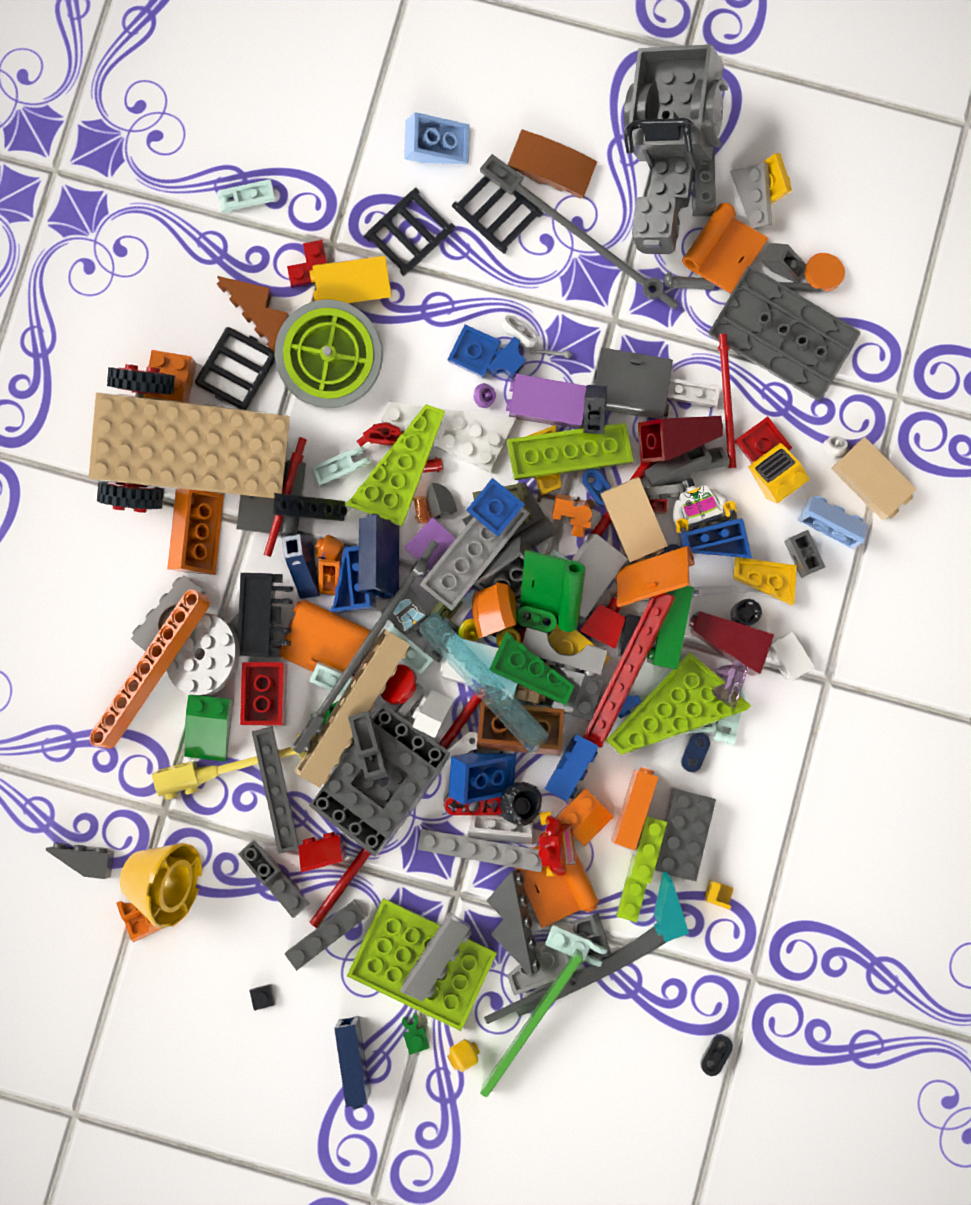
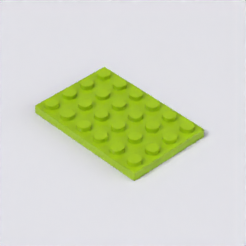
(393, 948)

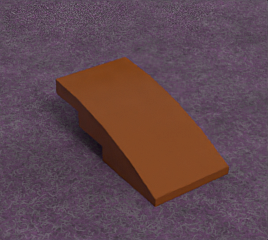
(552, 163)

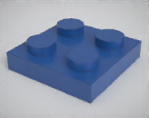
(474, 351)
(495, 507)

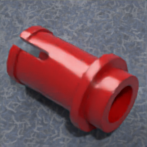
(434, 465)

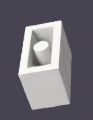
(790, 657)
(431, 713)

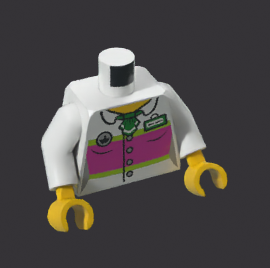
(699, 506)

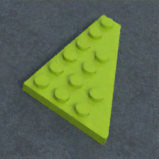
(675, 707)

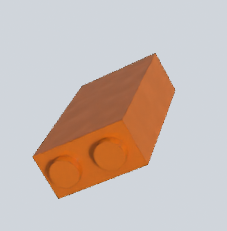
(635, 808)

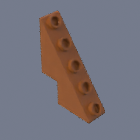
(255, 304)

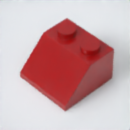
(321, 852)

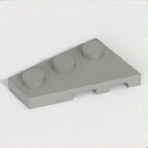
(551, 964)

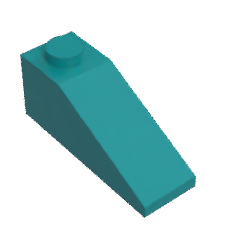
(668, 912)

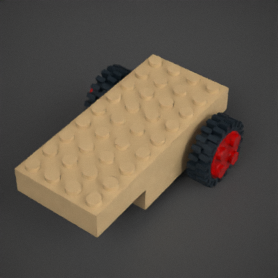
(179, 444)

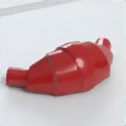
(380, 433)

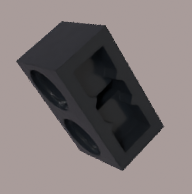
(595, 409)

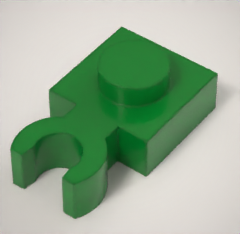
(415, 1037)

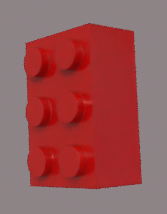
(263, 693)

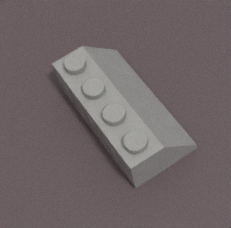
(435, 957)

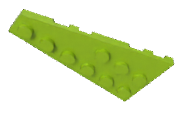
(397, 475)

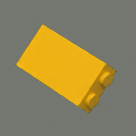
(352, 280)

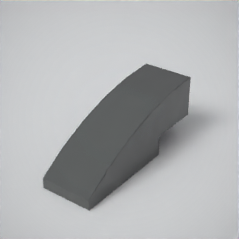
(368, 746)

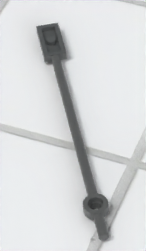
(510, 181)
(315, 723)

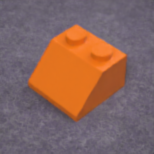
(585, 815)

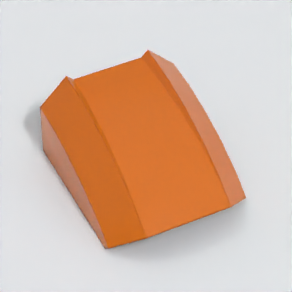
(493, 609)

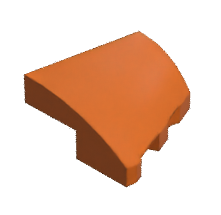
(136, 923)

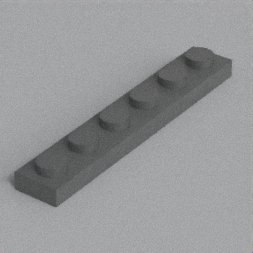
(275, 789)

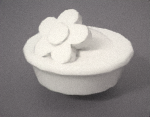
(836, 446)

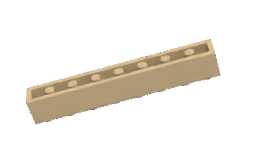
(357, 698)

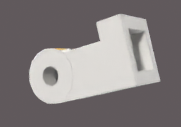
(464, 745)

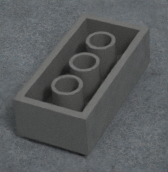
(685, 834)

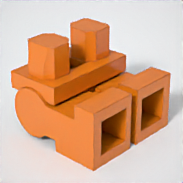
(578, 511)

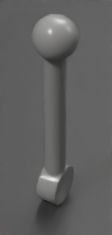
(533, 350)

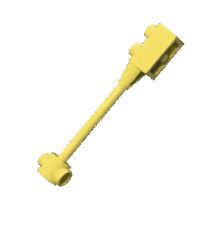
(188, 776)

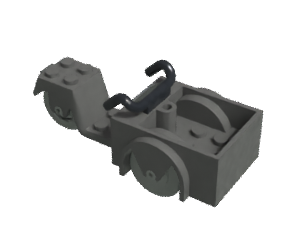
(672, 124)

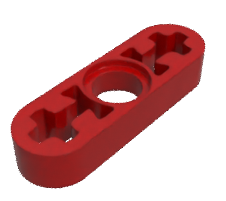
(458, 810)

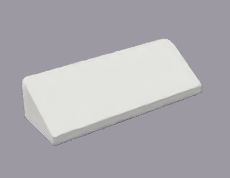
(499, 829)

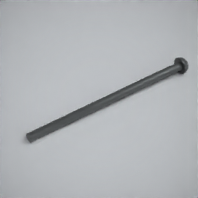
(701, 283)

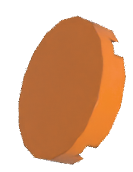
(824, 271)

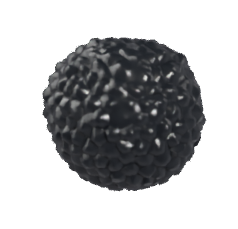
(521, 803)

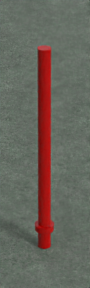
(723, 349)

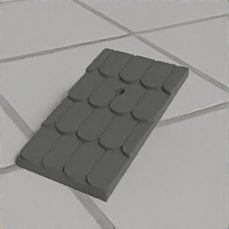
(770, 323)

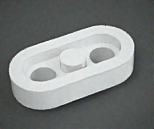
(514, 327)

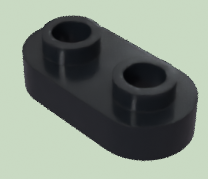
(718, 1055)

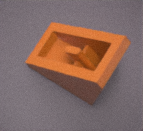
(328, 576)

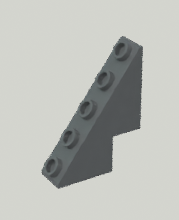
(515, 929)

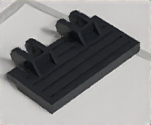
(259, 614)

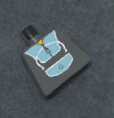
(408, 614)

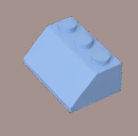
(833, 522)

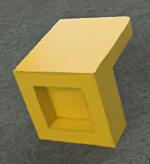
(718, 894)

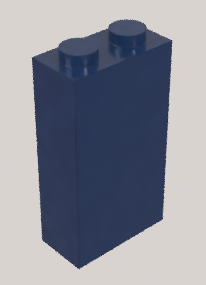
(378, 557)
(352, 1062)

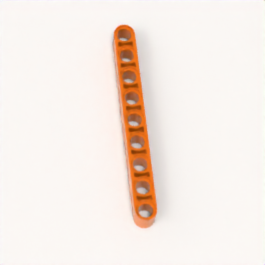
(149, 669)

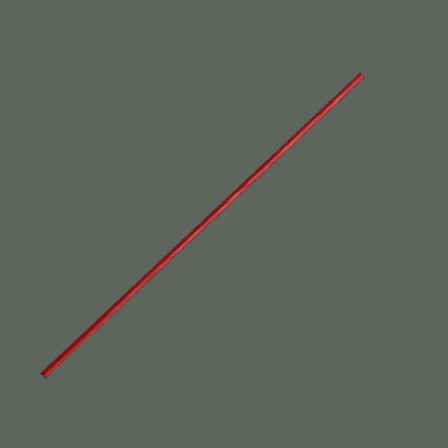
(445, 742)

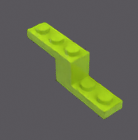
(641, 869)

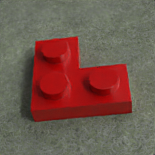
(300, 273)

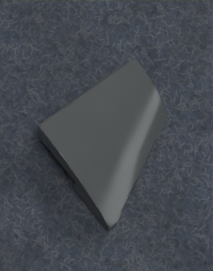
(592, 928)

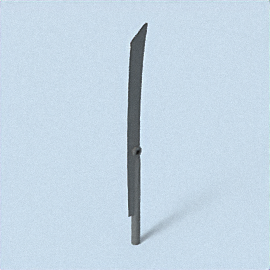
(631, 952)

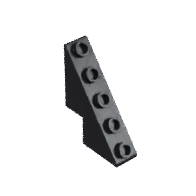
(308, 507)

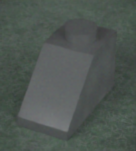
(784, 261)

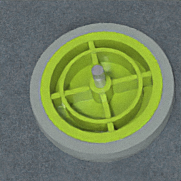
(328, 354)

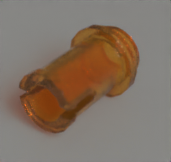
(421, 509)

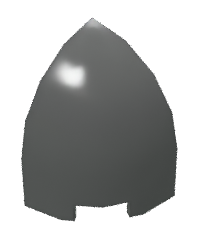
(439, 501)

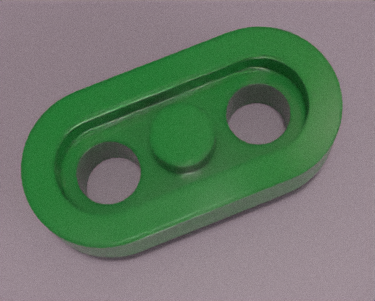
(537, 619)

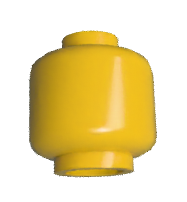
(463, 1055)

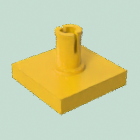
(778, 177)

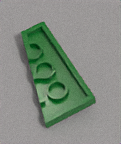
(522, 667)

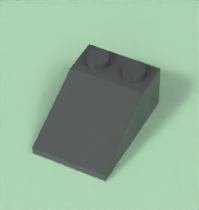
(506, 567)
(583, 697)

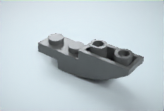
(682, 466)
(274, 878)

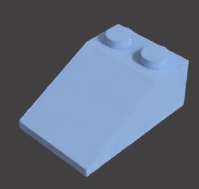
(436, 140)

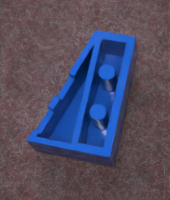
(718, 539)
(346, 592)
(571, 767)

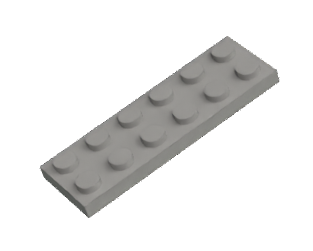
(467, 560)

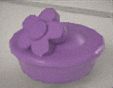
(484, 395)

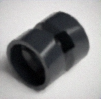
(746, 612)

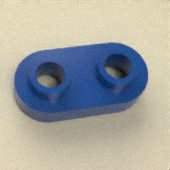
(594, 489)

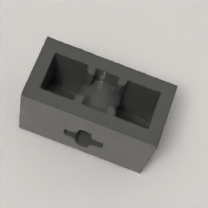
(804, 553)

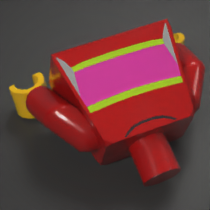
(556, 845)

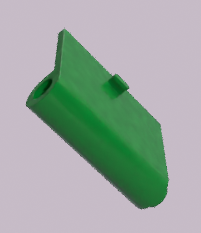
(555, 588)

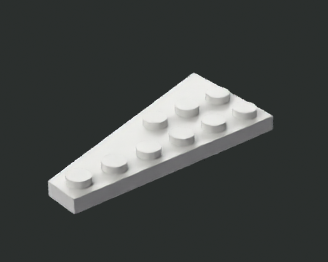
(463, 434)

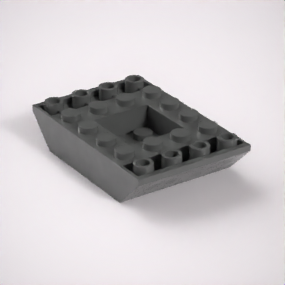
(373, 812)

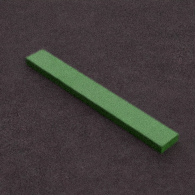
(531, 1023)

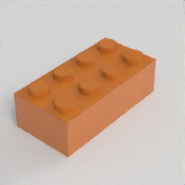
(174, 364)

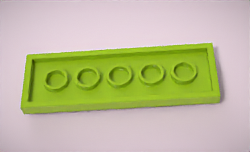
(568, 452)

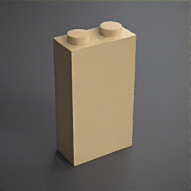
(874, 479)
(634, 520)

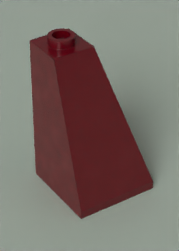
(675, 436)
(733, 640)

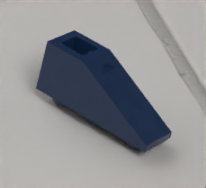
(301, 564)

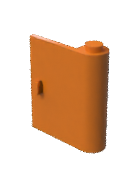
(721, 246)
(654, 576)
(322, 637)
(559, 895)

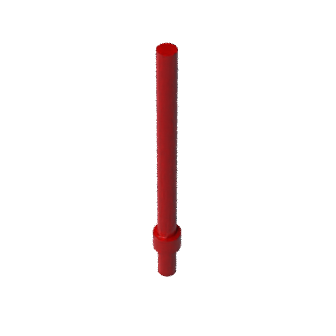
(297, 458)

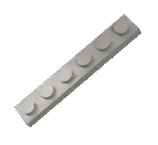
(480, 850)

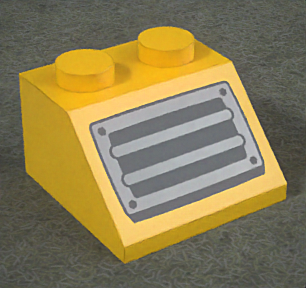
(778, 473)

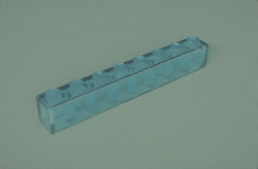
(483, 682)

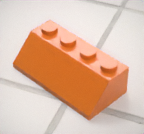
(195, 531)

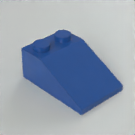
(480, 776)

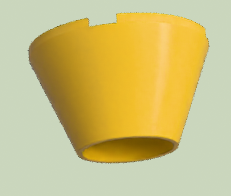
(162, 882)

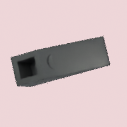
(86, 862)

